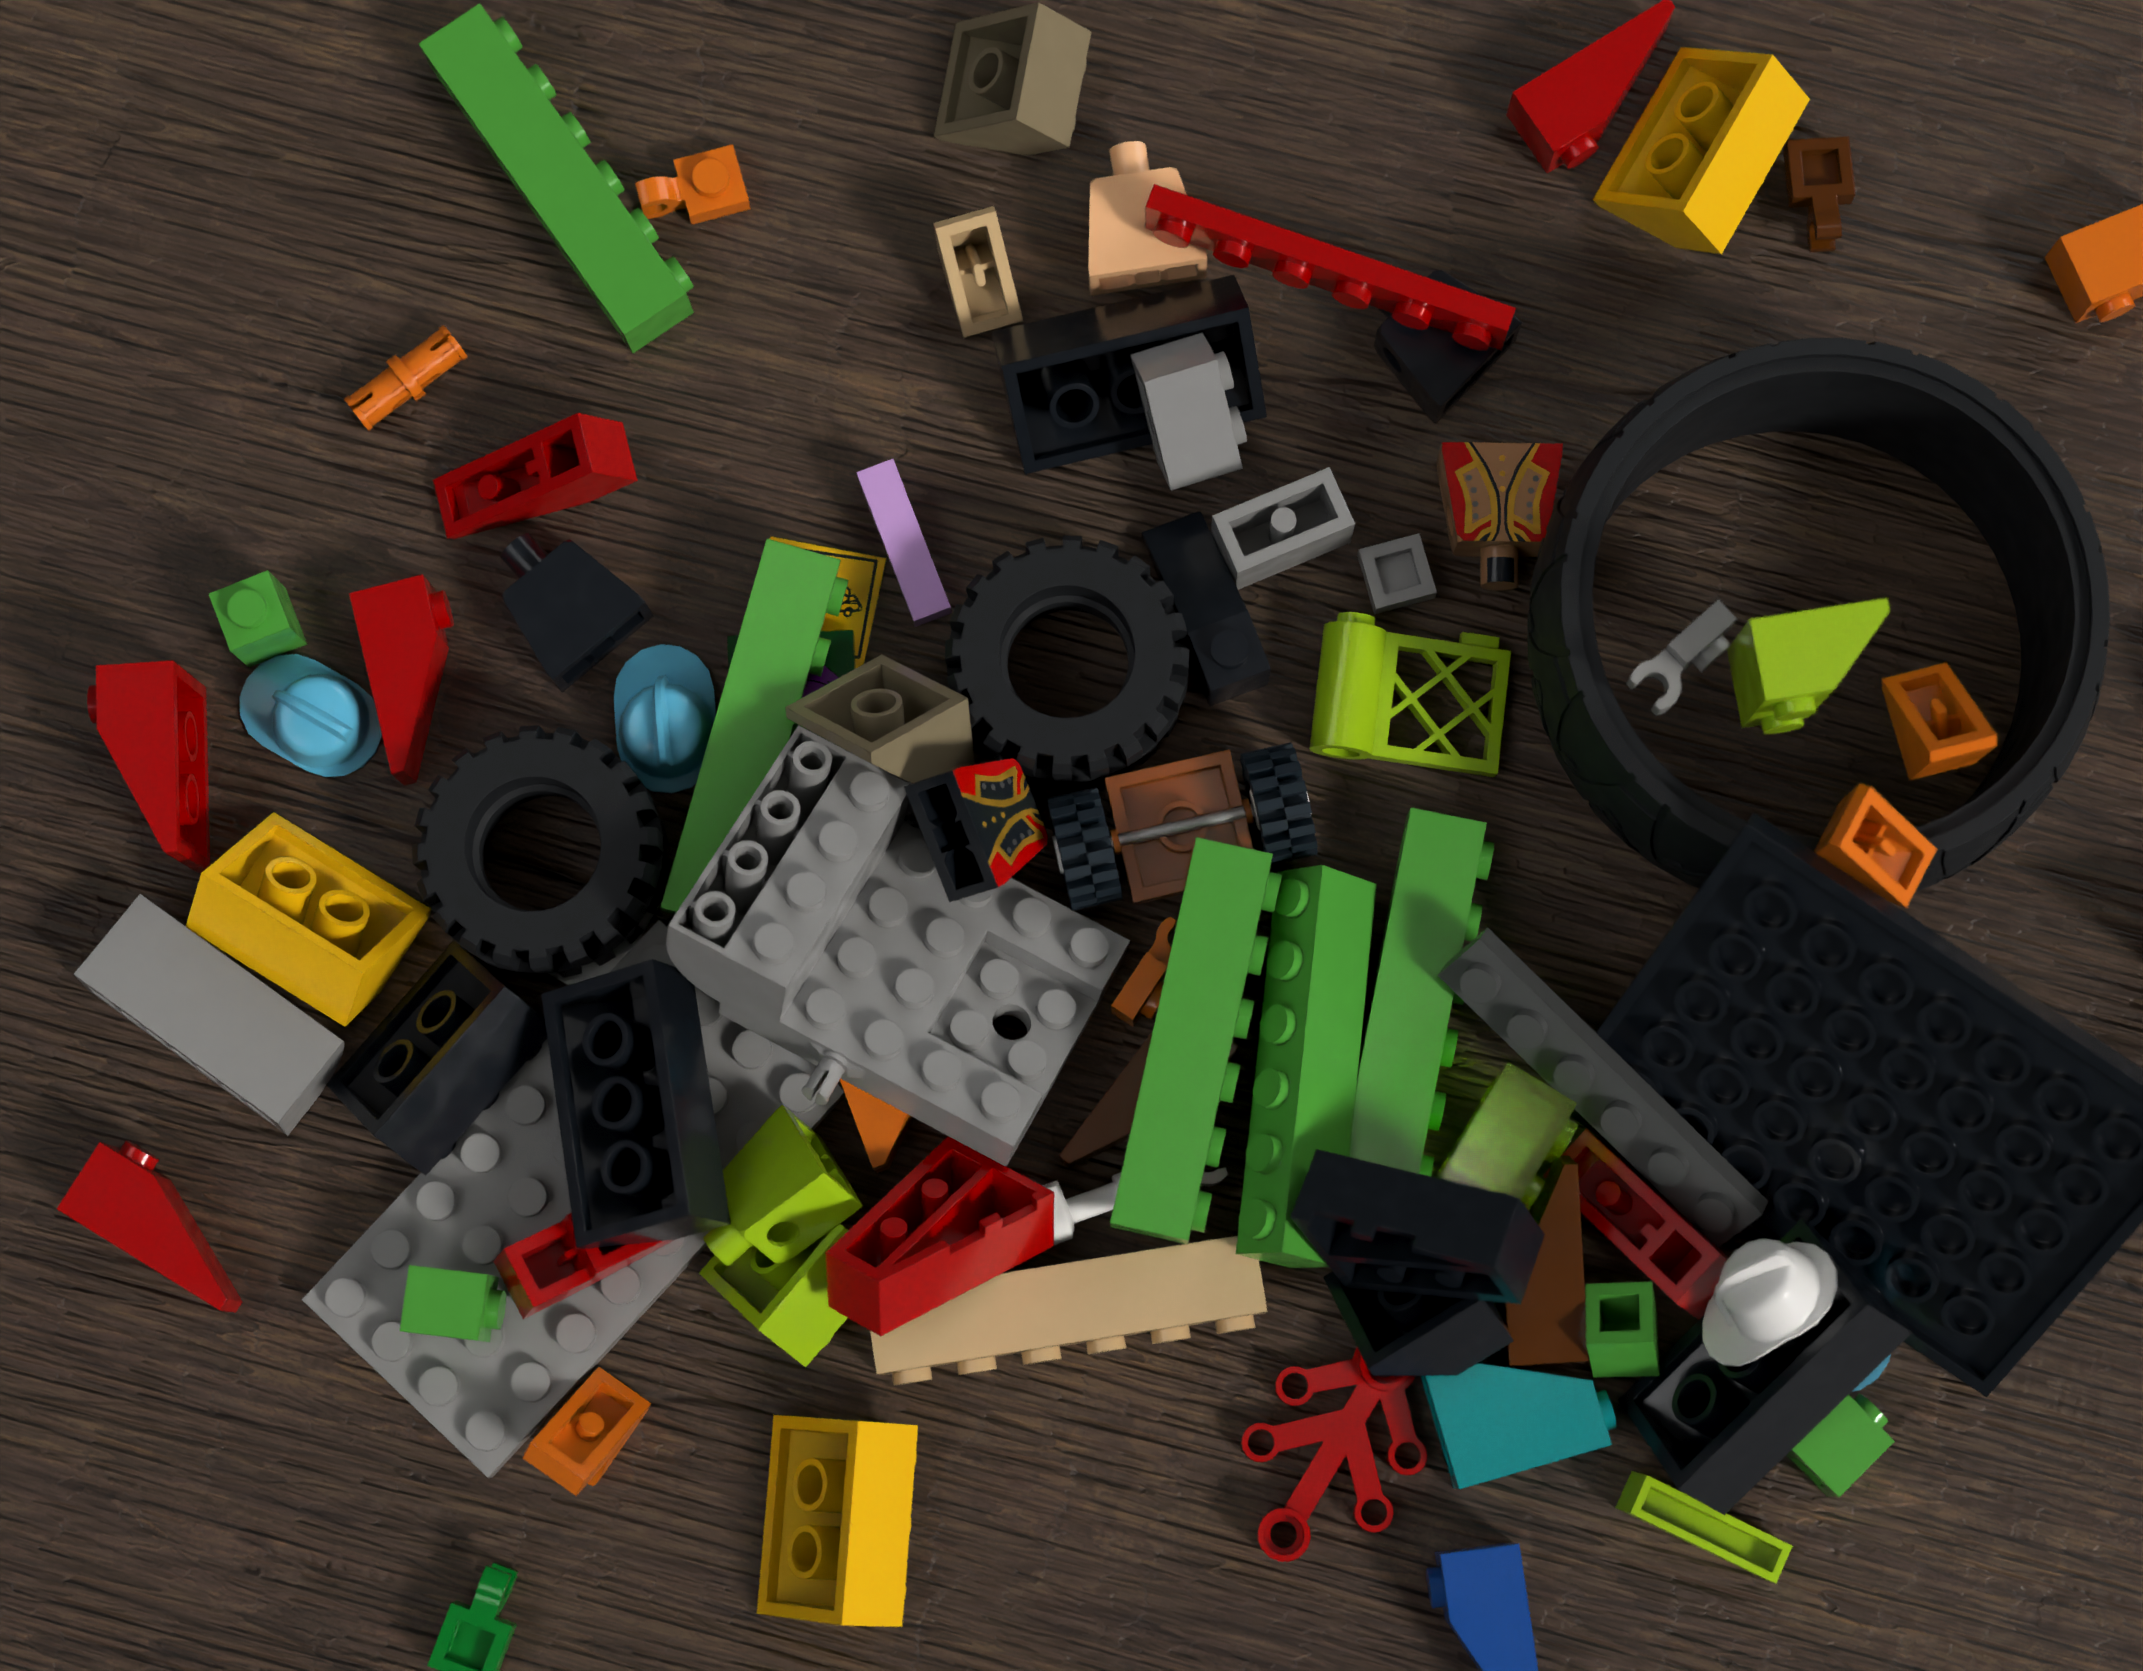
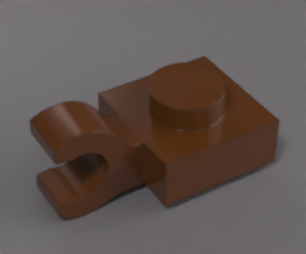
(1820, 178)

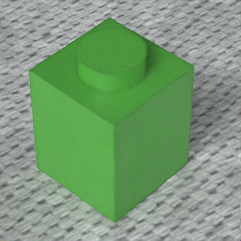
(257, 619)
(452, 1304)
(1622, 1329)
(1842, 1445)

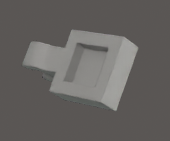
(1697, 645)

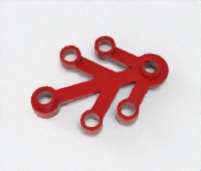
(1342, 1435)

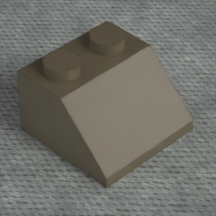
(1014, 81)
(891, 719)

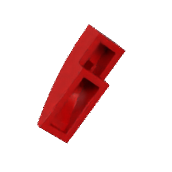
(552, 1268)

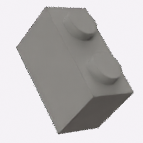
(1189, 411)
(1283, 528)

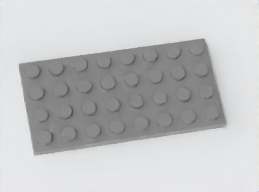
(503, 1187)

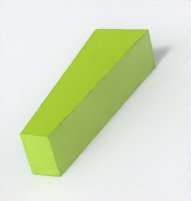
(1703, 1526)

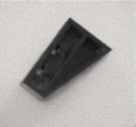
(1416, 1231)

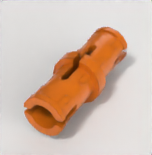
(405, 377)

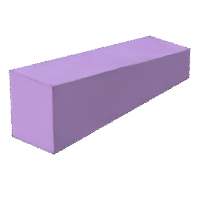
(904, 542)

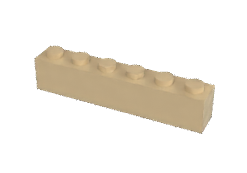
(1077, 1304)

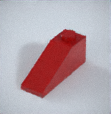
(1575, 101)
(536, 475)
(405, 659)
(147, 1218)
(1645, 1226)

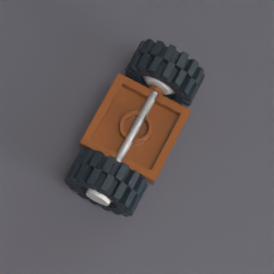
(1164, 811)

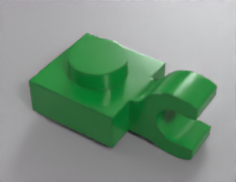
(474, 1633)

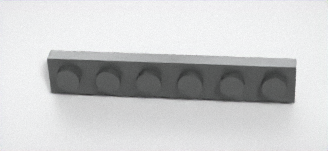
(1604, 1087)

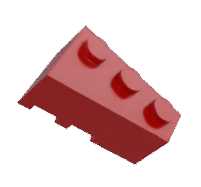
(937, 1237)

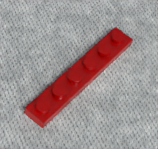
(1307, 261)

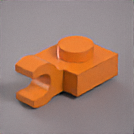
(705, 185)
(1144, 987)

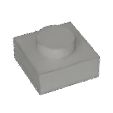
(1396, 573)

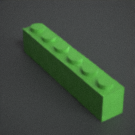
(558, 178)
(767, 673)
(1409, 1002)
(1192, 1042)
(1305, 1052)

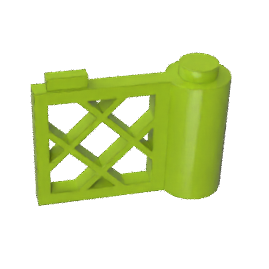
(1358, 690)

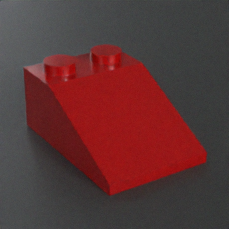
(158, 738)

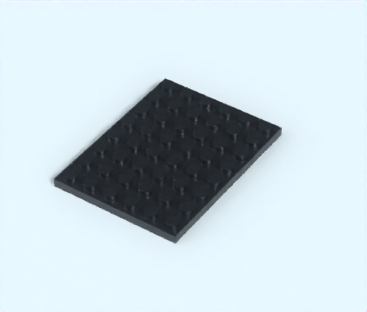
(1890, 1099)

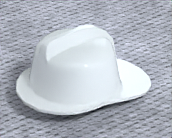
(1767, 1298)

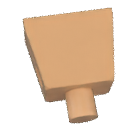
(1120, 247)

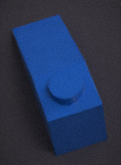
(1486, 1604)

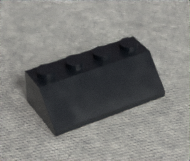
(1075, 379)
(635, 1107)
(1730, 1425)

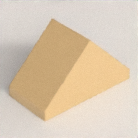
(977, 271)

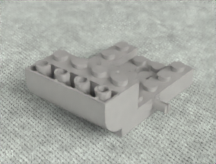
(845, 950)

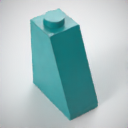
(1514, 1420)

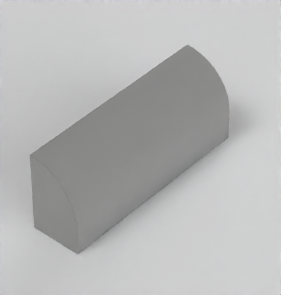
(212, 1014)

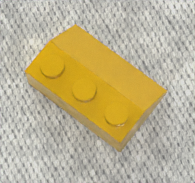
(1703, 147)
(306, 917)
(837, 1521)

